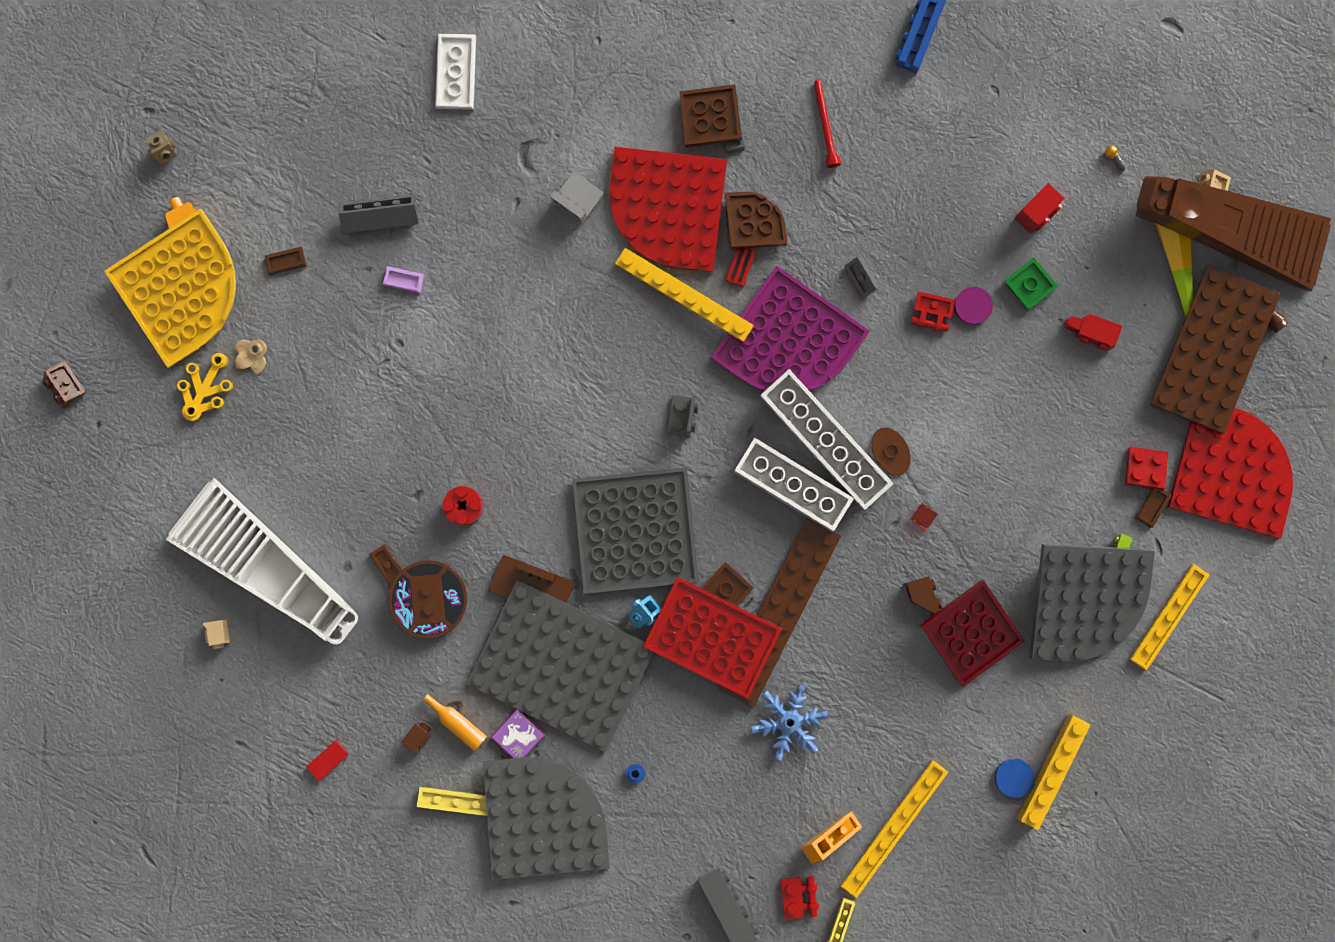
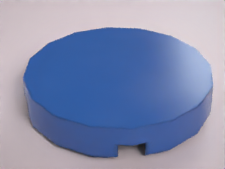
(1014, 778)

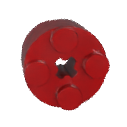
(474, 505)

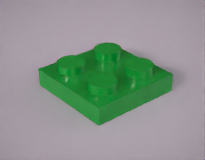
(1030, 284)

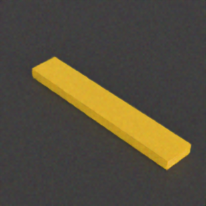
(1169, 617)

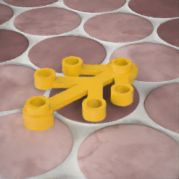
(203, 389)

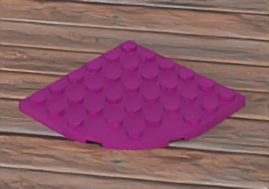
(791, 332)

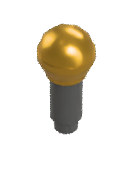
(1112, 153)

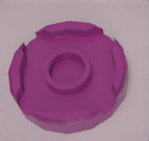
(973, 305)

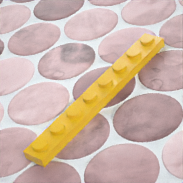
(684, 295)

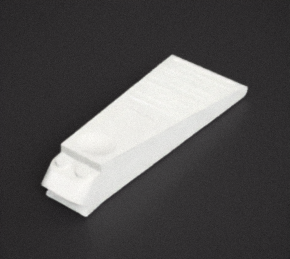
(242, 548)

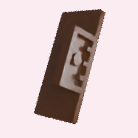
(512, 569)

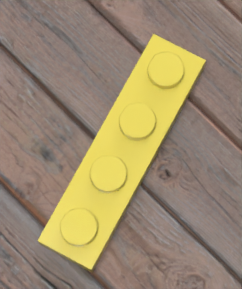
(452, 801)

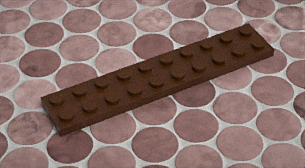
(791, 593)

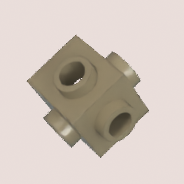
(161, 147)

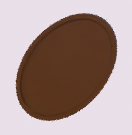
(891, 451)

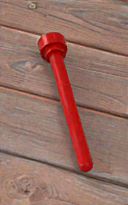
(832, 159)

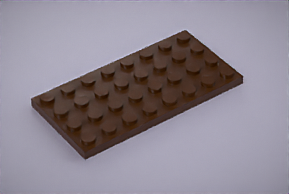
(1215, 349)

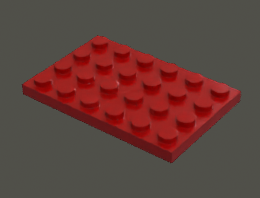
(712, 637)

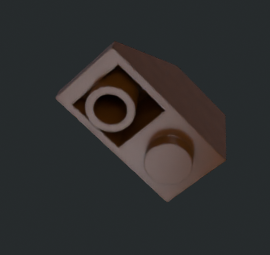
(922, 594)

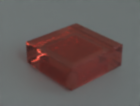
(924, 516)

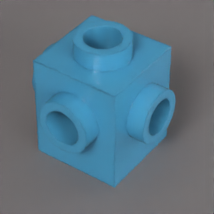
(644, 612)

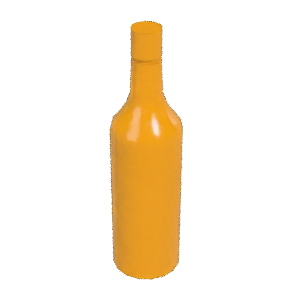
(457, 724)

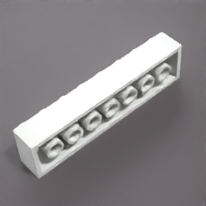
(826, 439)

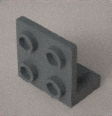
(681, 415)

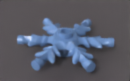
(781, 723)

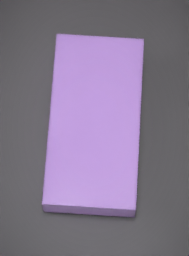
(403, 279)

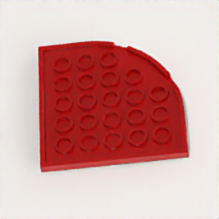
(668, 205)
(1235, 476)

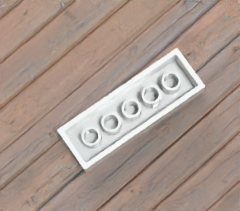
(793, 485)

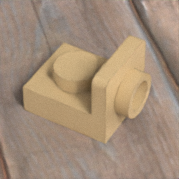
(1215, 179)

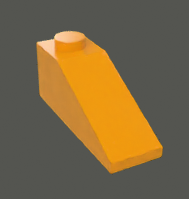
(831, 838)

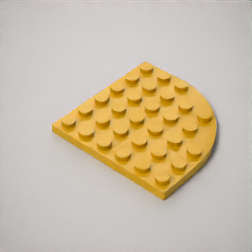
(178, 287)

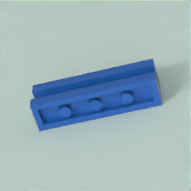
(920, 34)

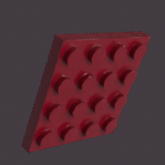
(972, 633)

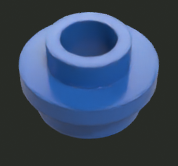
(640, 769)

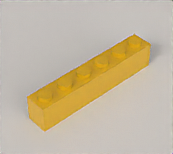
(1053, 771)

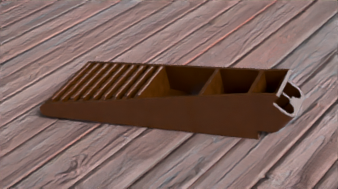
(1252, 230)

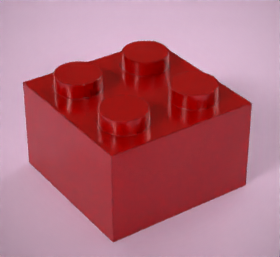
(1041, 207)

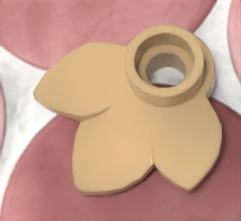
(248, 357)

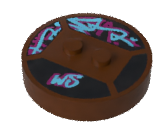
(428, 599)

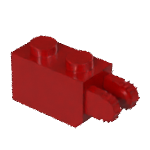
(1094, 330)

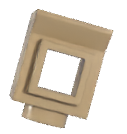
(217, 633)

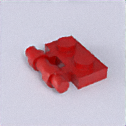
(935, 306)
(792, 897)

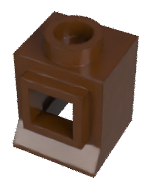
(417, 737)

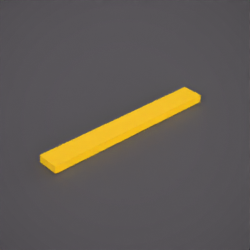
(894, 829)

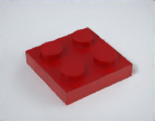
(1146, 468)

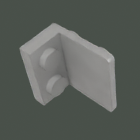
(577, 197)

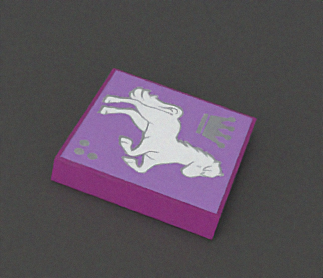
(518, 735)

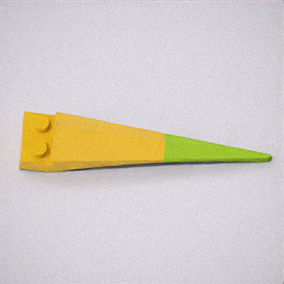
(1180, 261)

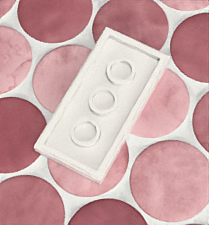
(455, 71)

